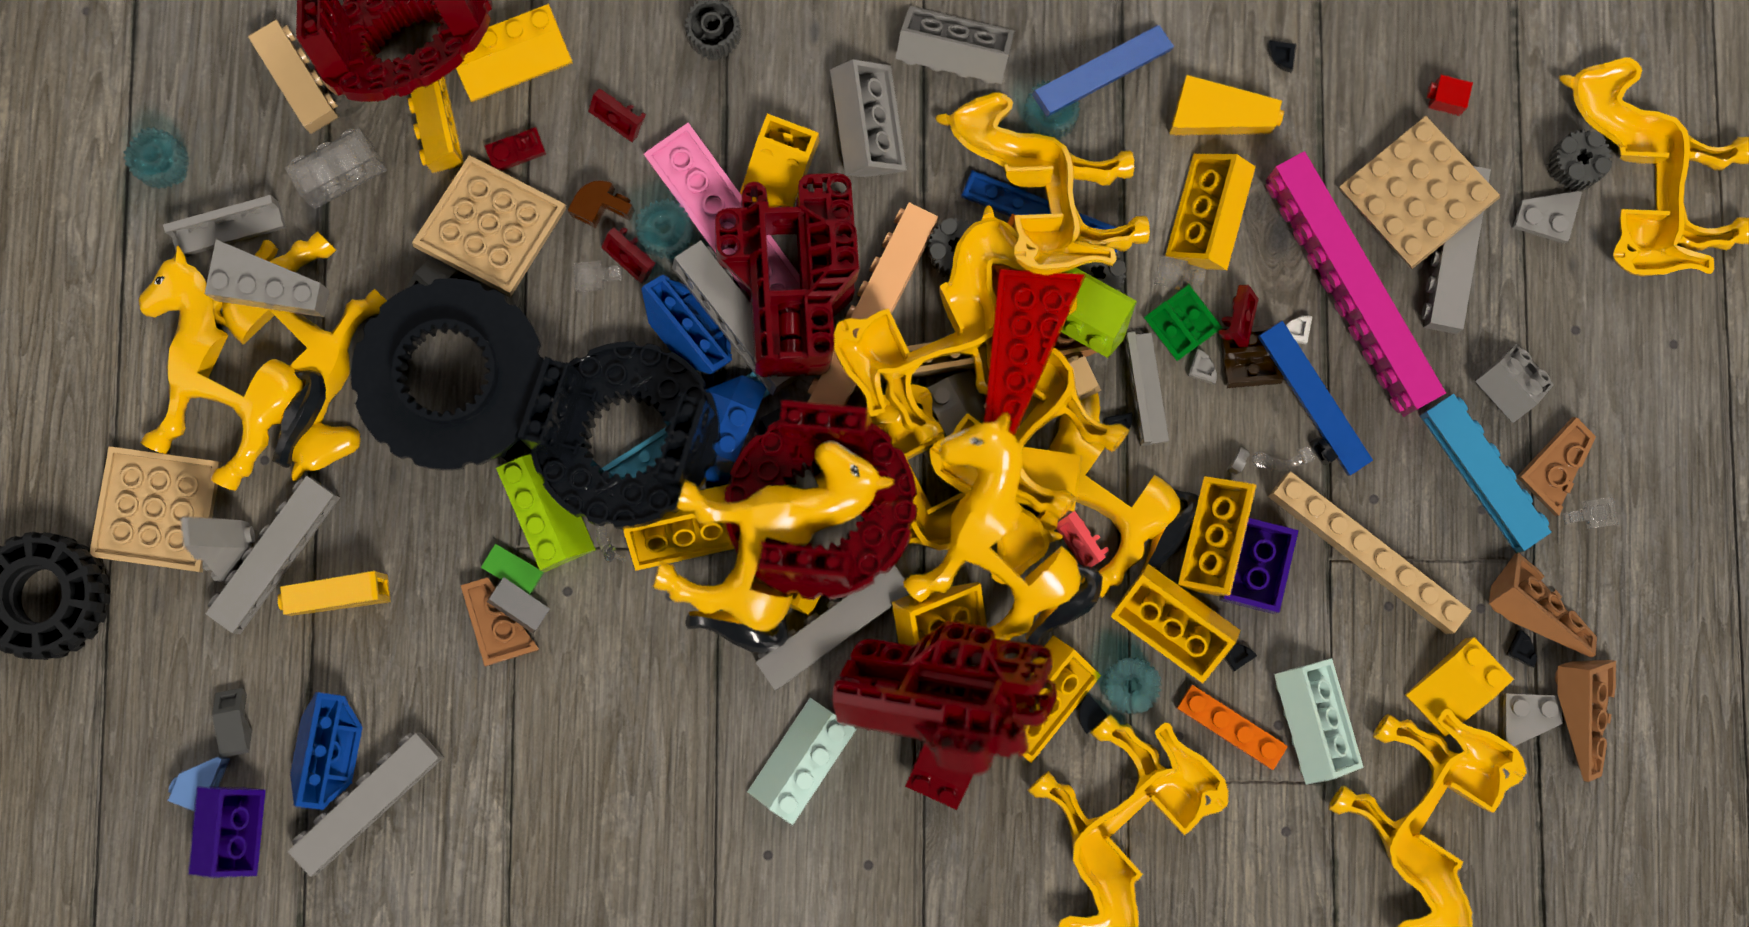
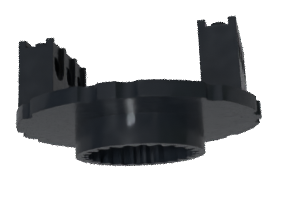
(575, 393)
(426, 436)

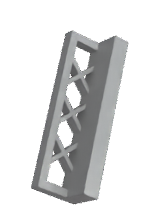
(226, 225)
(1145, 388)

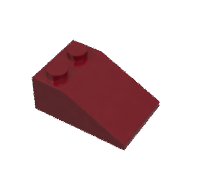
(936, 782)

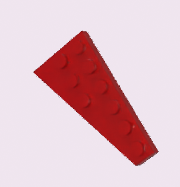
(1026, 328)

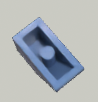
(184, 787)

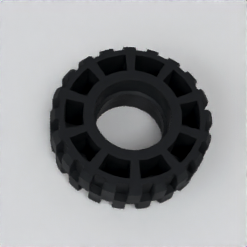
(81, 600)

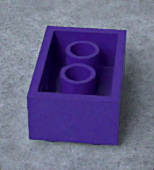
(1263, 567)
(227, 832)

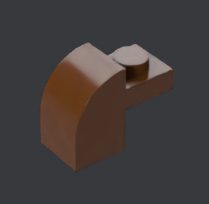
(594, 199)

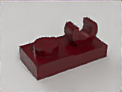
(615, 115)
(515, 149)
(628, 254)
(1244, 312)

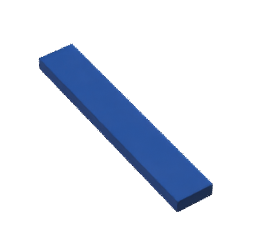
(1102, 70)
(1013, 200)
(1315, 398)

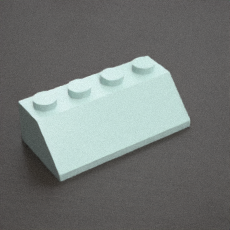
(1318, 721)
(801, 761)

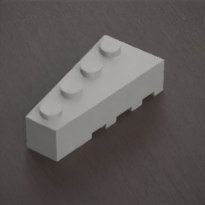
(255, 282)

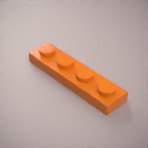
(1232, 727)

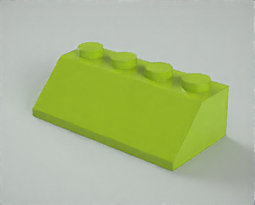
(1100, 315)
(549, 528)

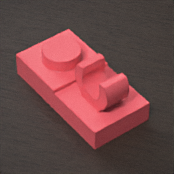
(1080, 541)

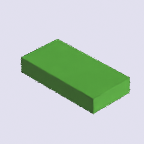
(518, 571)

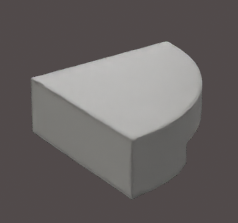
(1203, 368)
(1239, 461)

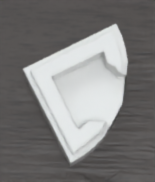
(1300, 328)

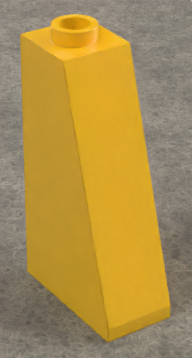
(1222, 109)
(335, 593)

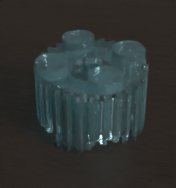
(1055, 125)
(154, 170)
(658, 216)
(1146, 678)

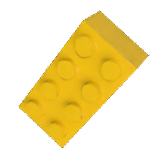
(1175, 623)

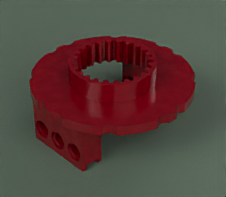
(347, 38)
(789, 451)

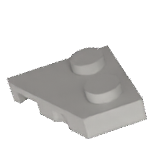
(1548, 216)
(1529, 716)

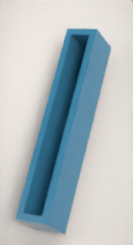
(1485, 473)

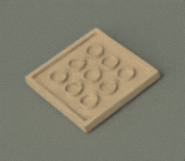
(1419, 192)
(489, 225)
(144, 504)

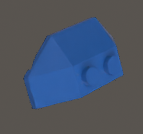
(685, 325)
(737, 408)
(324, 751)

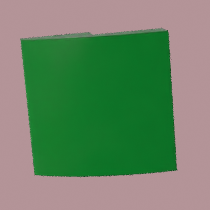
(1183, 322)

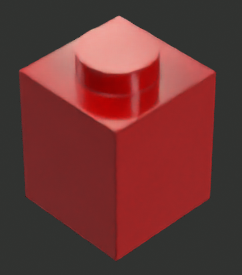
(1449, 95)

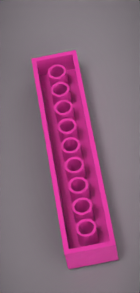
(1353, 285)

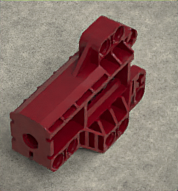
(794, 313)
(955, 707)

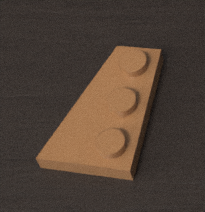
(1556, 465)
(495, 632)

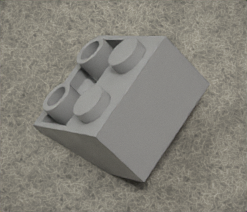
(1515, 383)

